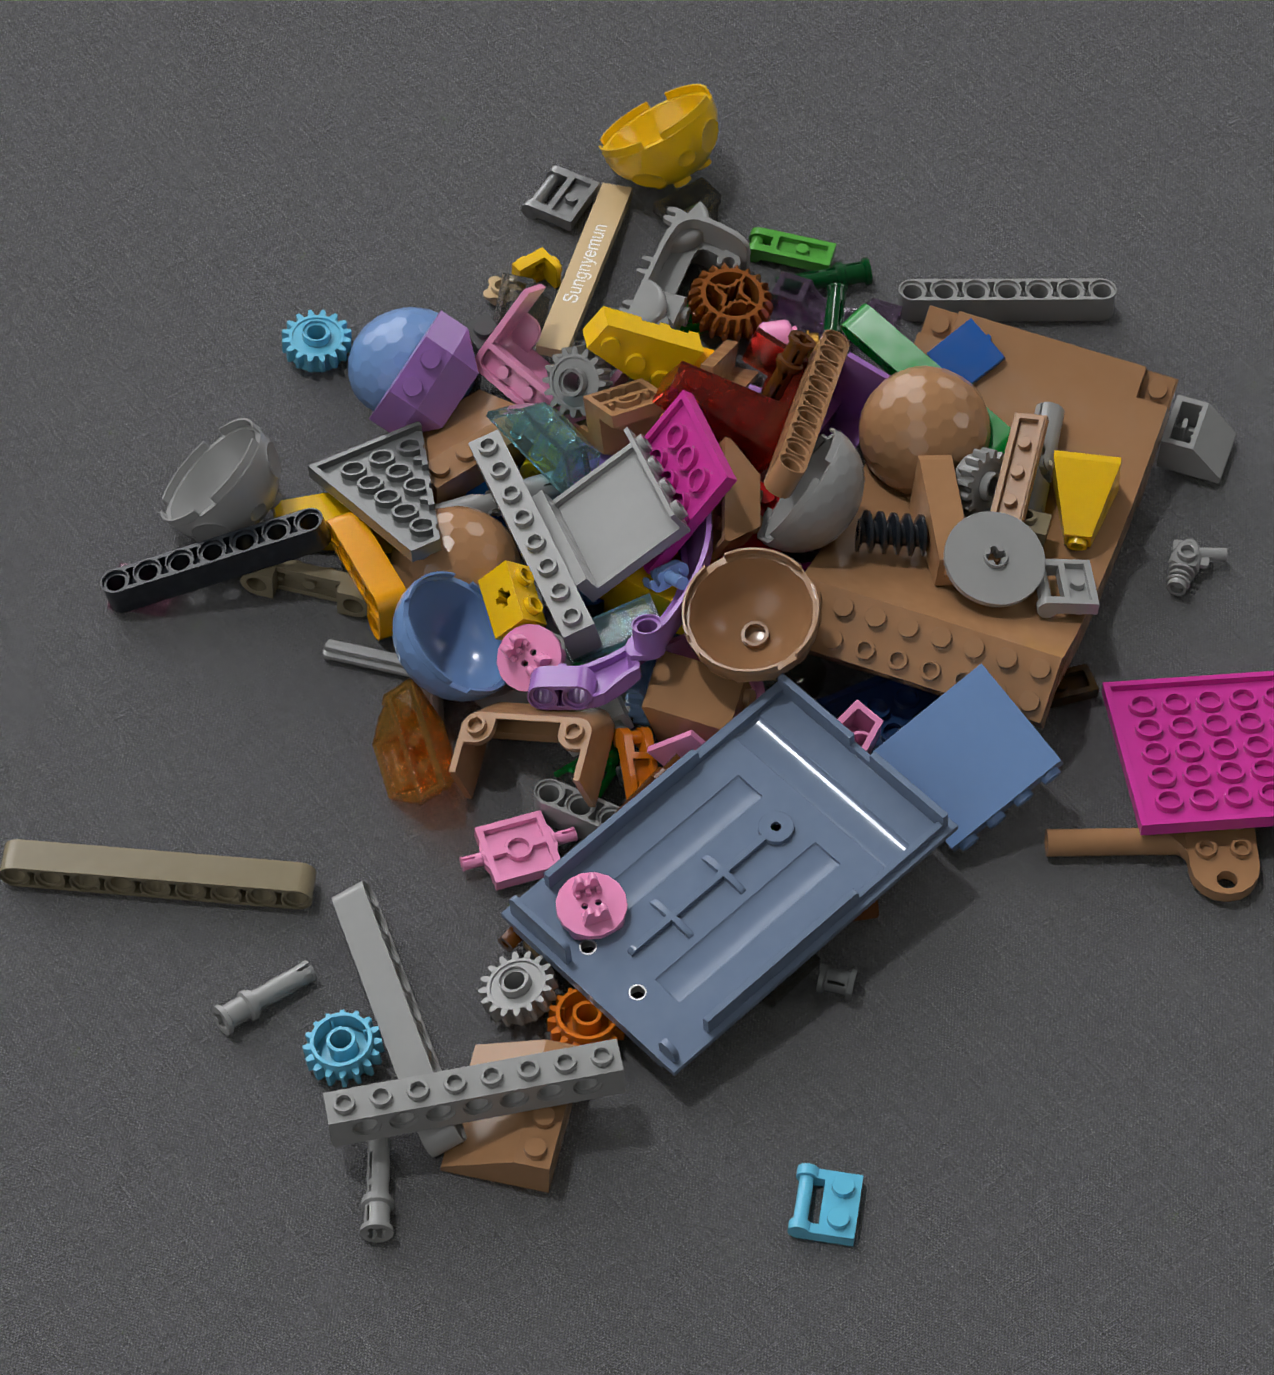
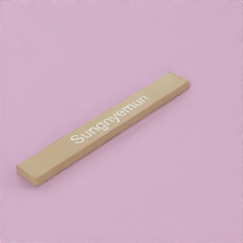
(584, 269)

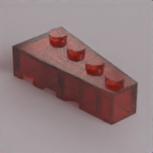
(730, 409)

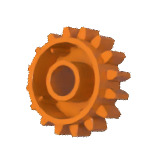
(569, 1024)

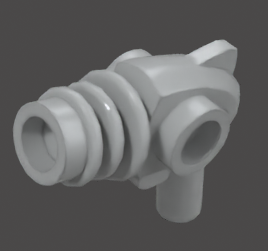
(1186, 561)

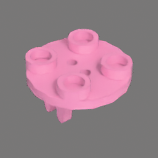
(518, 648)
(596, 920)

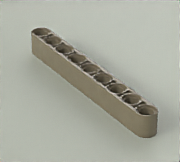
(158, 874)

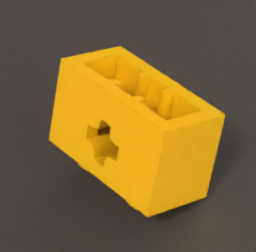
(511, 598)

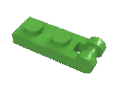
(790, 249)

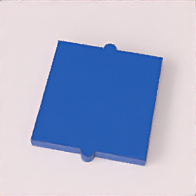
(967, 352)

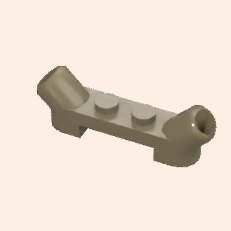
(310, 581)

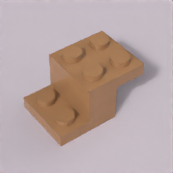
(616, 409)

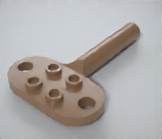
(1208, 854)

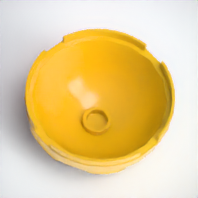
(664, 141)

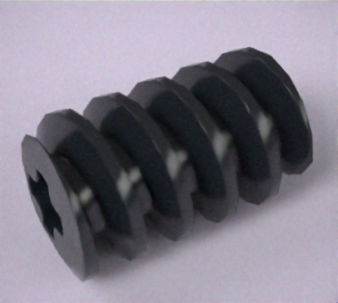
(891, 532)

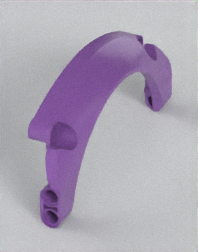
(610, 676)

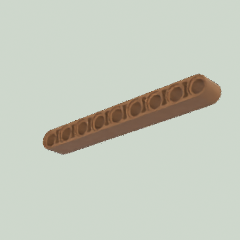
(807, 414)

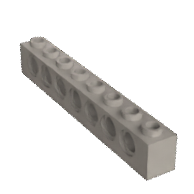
(535, 544)
(474, 1092)

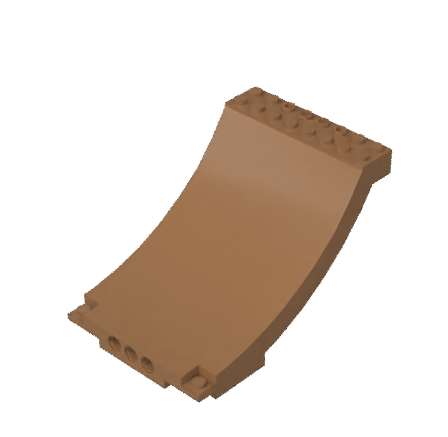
(884, 607)

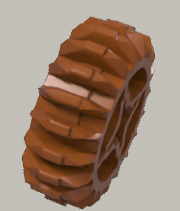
(746, 299)

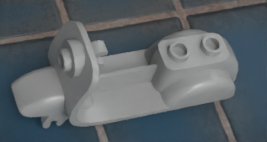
(688, 240)

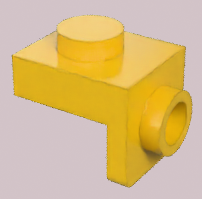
(539, 266)

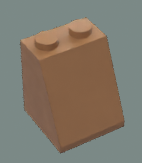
(691, 697)

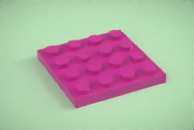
(691, 464)

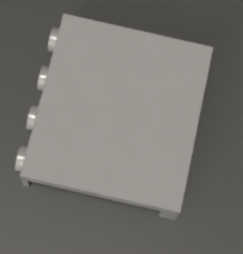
(614, 518)

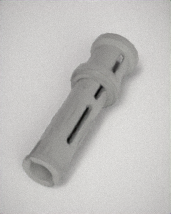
(250, 1003)
(377, 1201)

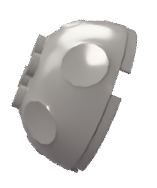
(225, 483)

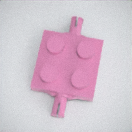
(517, 849)

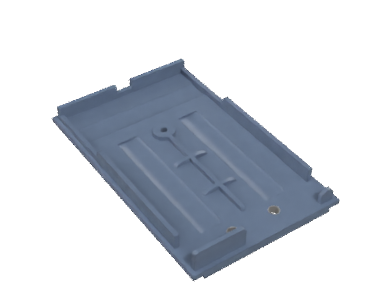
(717, 894)

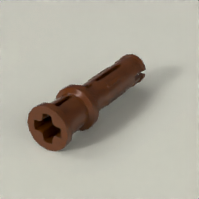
(789, 363)

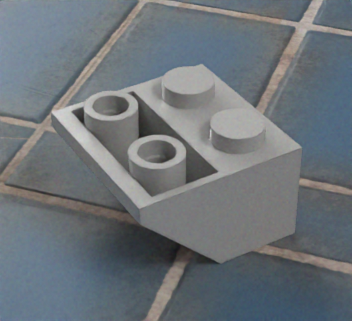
(1196, 440)

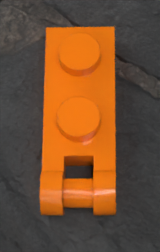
(634, 765)

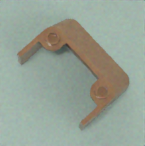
(576, 730)

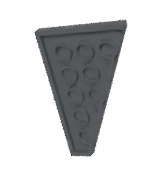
(387, 488)

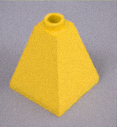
(1083, 494)

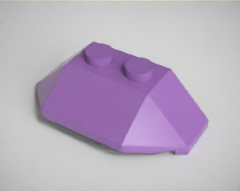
(430, 379)

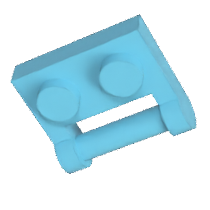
(838, 1205)

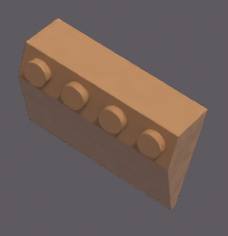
(447, 449)
(517, 1146)

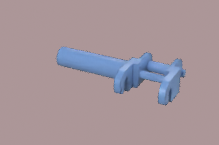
(668, 575)

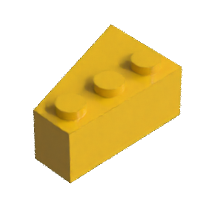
(640, 346)

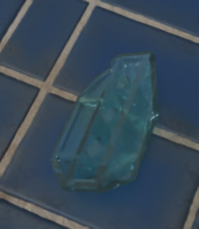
(547, 442)

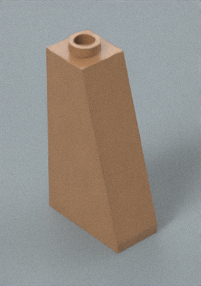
(938, 499)

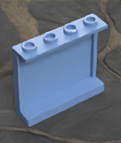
(972, 755)

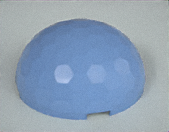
(383, 351)
(447, 638)

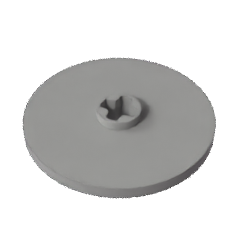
(981, 579)

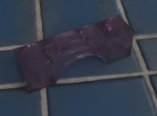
(804, 307)

